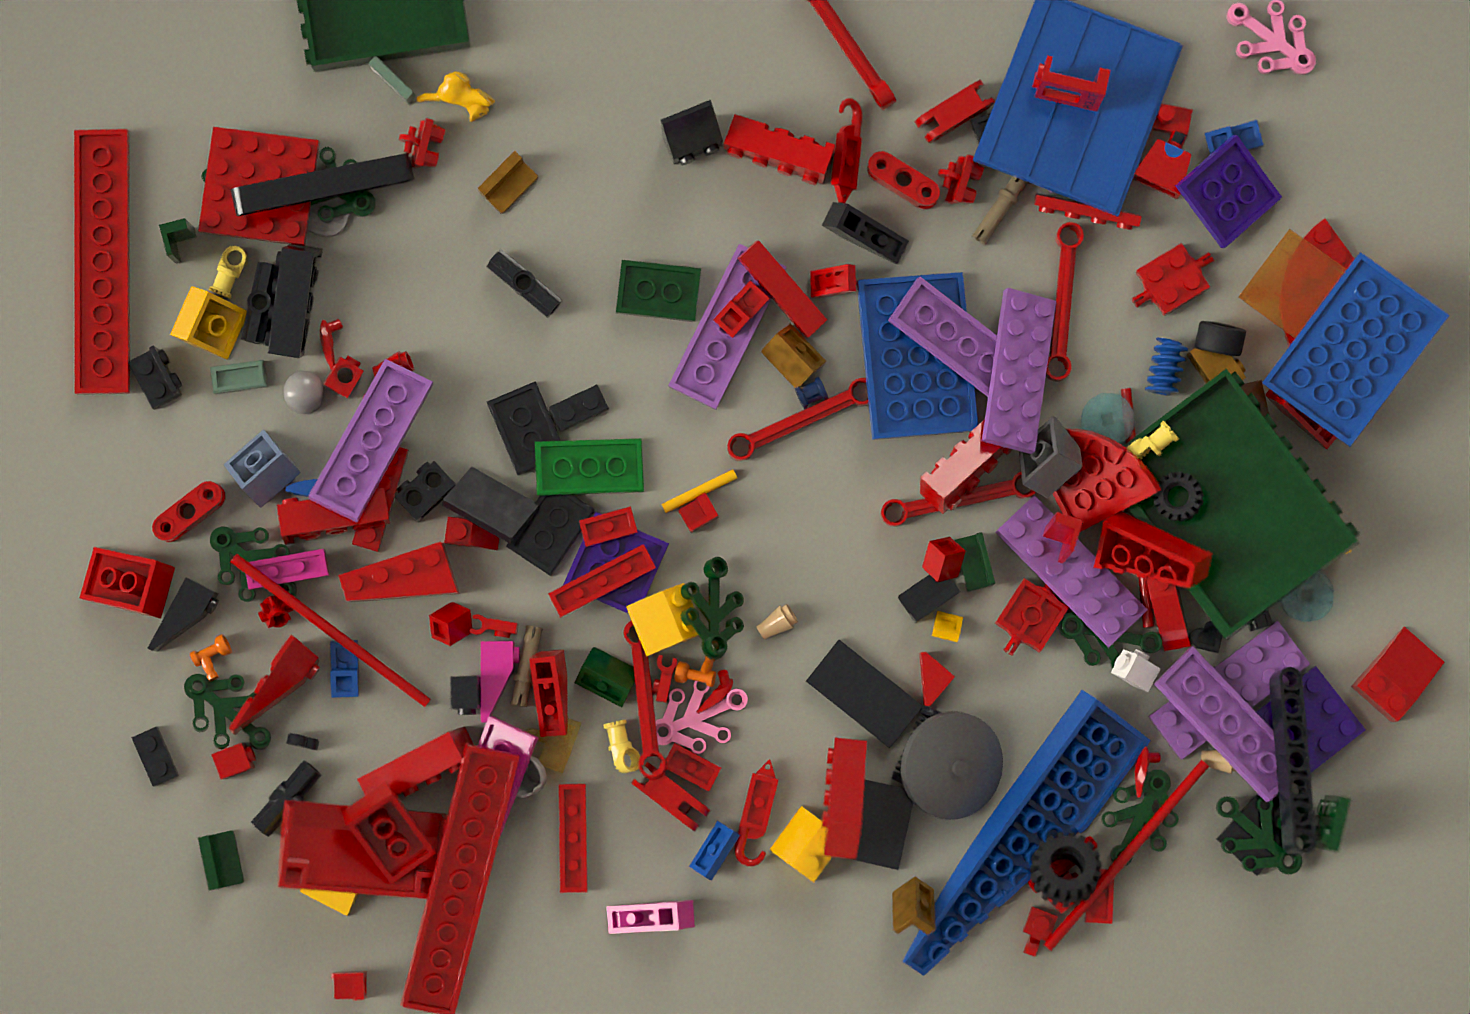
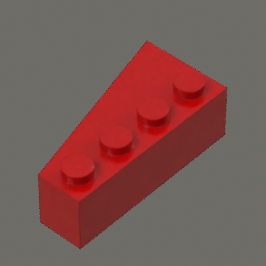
(779, 149)

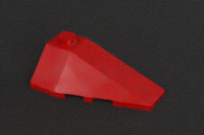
(289, 671)

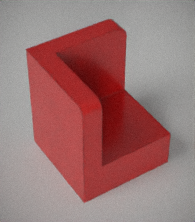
(698, 513)
(943, 559)
(450, 623)
(350, 985)

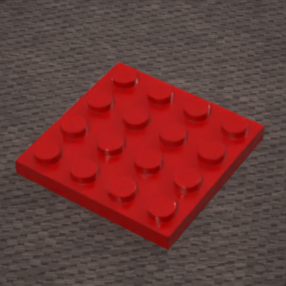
(251, 158)

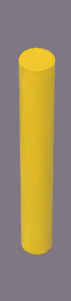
(697, 491)

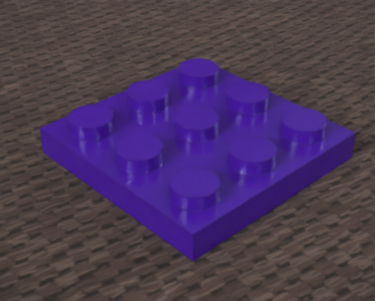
(1228, 191)
(597, 555)
(1328, 719)

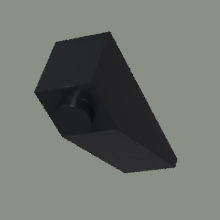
(864, 232)
(187, 609)

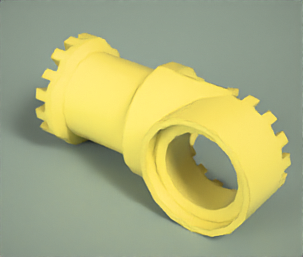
(228, 272)
(1156, 442)
(620, 746)

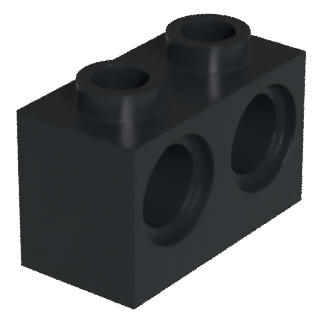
(430, 496)
(465, 694)

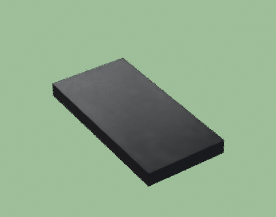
(864, 693)

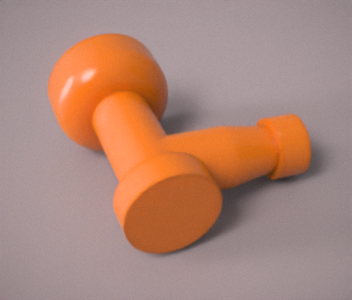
(203, 656)
(705, 675)

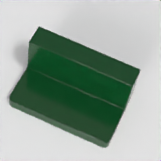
(176, 232)
(976, 563)
(606, 676)
(221, 860)

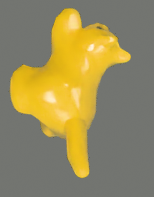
(457, 91)

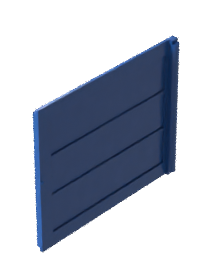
(1069, 147)

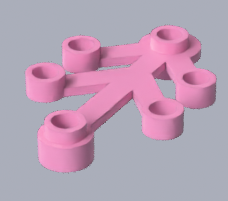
(1274, 40)
(694, 720)

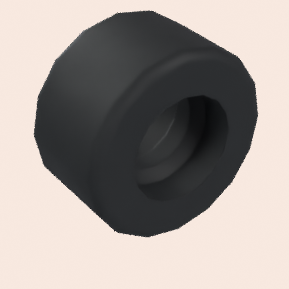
(1220, 338)

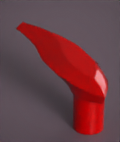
(327, 342)
(719, 693)
(1141, 768)

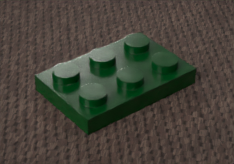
(658, 290)
(1332, 820)

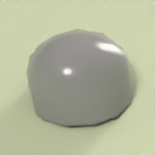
(303, 392)
(533, 779)

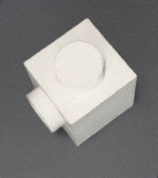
(1136, 669)

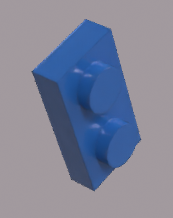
(714, 850)

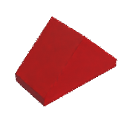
(933, 677)

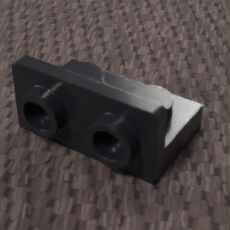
(155, 377)

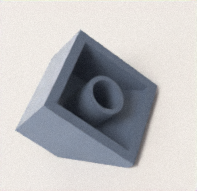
(262, 468)

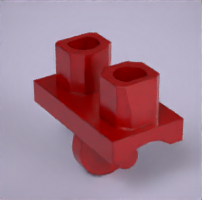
(426, 132)
(957, 177)

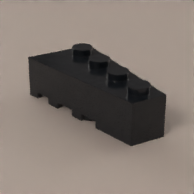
(292, 300)

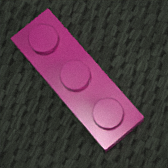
(291, 567)

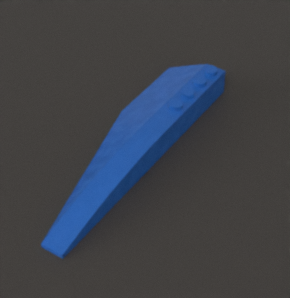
(1053, 794)

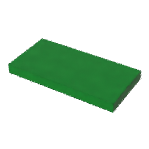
(589, 467)

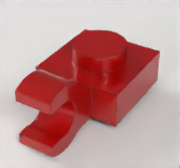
(501, 628)
(662, 686)
(1039, 927)

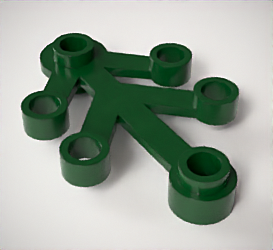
(352, 199)
(232, 546)
(712, 611)
(1111, 652)
(222, 708)
(1141, 812)
(1261, 837)

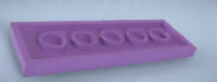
(947, 333)
(712, 352)
(1019, 371)
(371, 440)
(1088, 591)
(1246, 672)
(1223, 720)

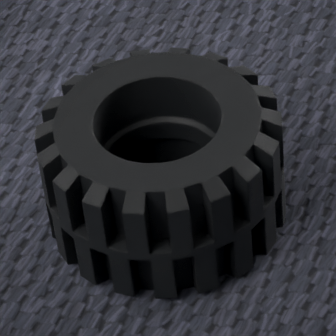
(1070, 849)

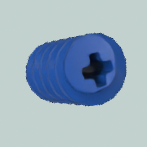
(1166, 367)

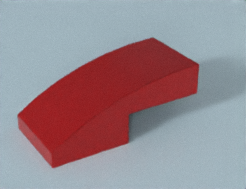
(742, 309)

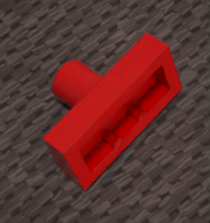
(1172, 118)
(833, 281)

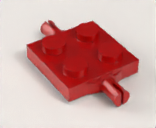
(1172, 279)
(1031, 616)

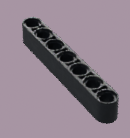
(322, 184)
(1286, 772)

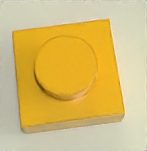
(947, 626)

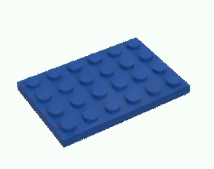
(1355, 349)
(906, 384)

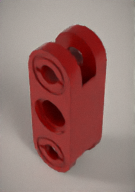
(954, 111)
(895, 168)
(203, 508)
(672, 798)

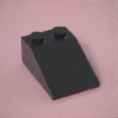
(692, 133)

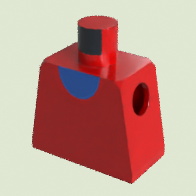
(1165, 165)

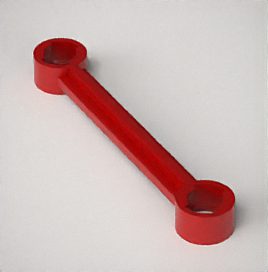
(877, 87)
(1064, 300)
(797, 421)
(978, 495)
(645, 707)

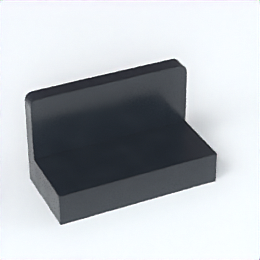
(927, 596)

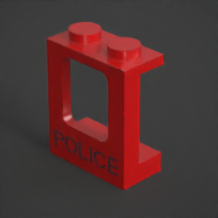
(1091, 92)

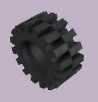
(1193, 504)

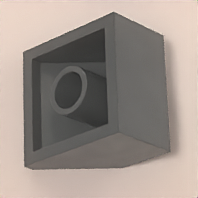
(1054, 459)

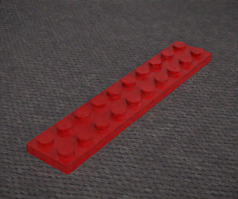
(101, 261)
(460, 880)

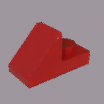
(465, 533)

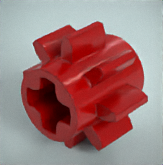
(274, 612)

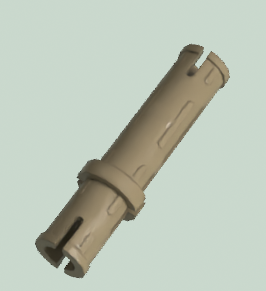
(999, 209)
(524, 678)

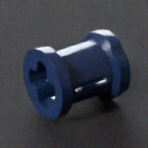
(811, 393)

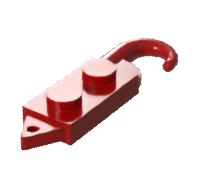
(847, 153)
(756, 812)

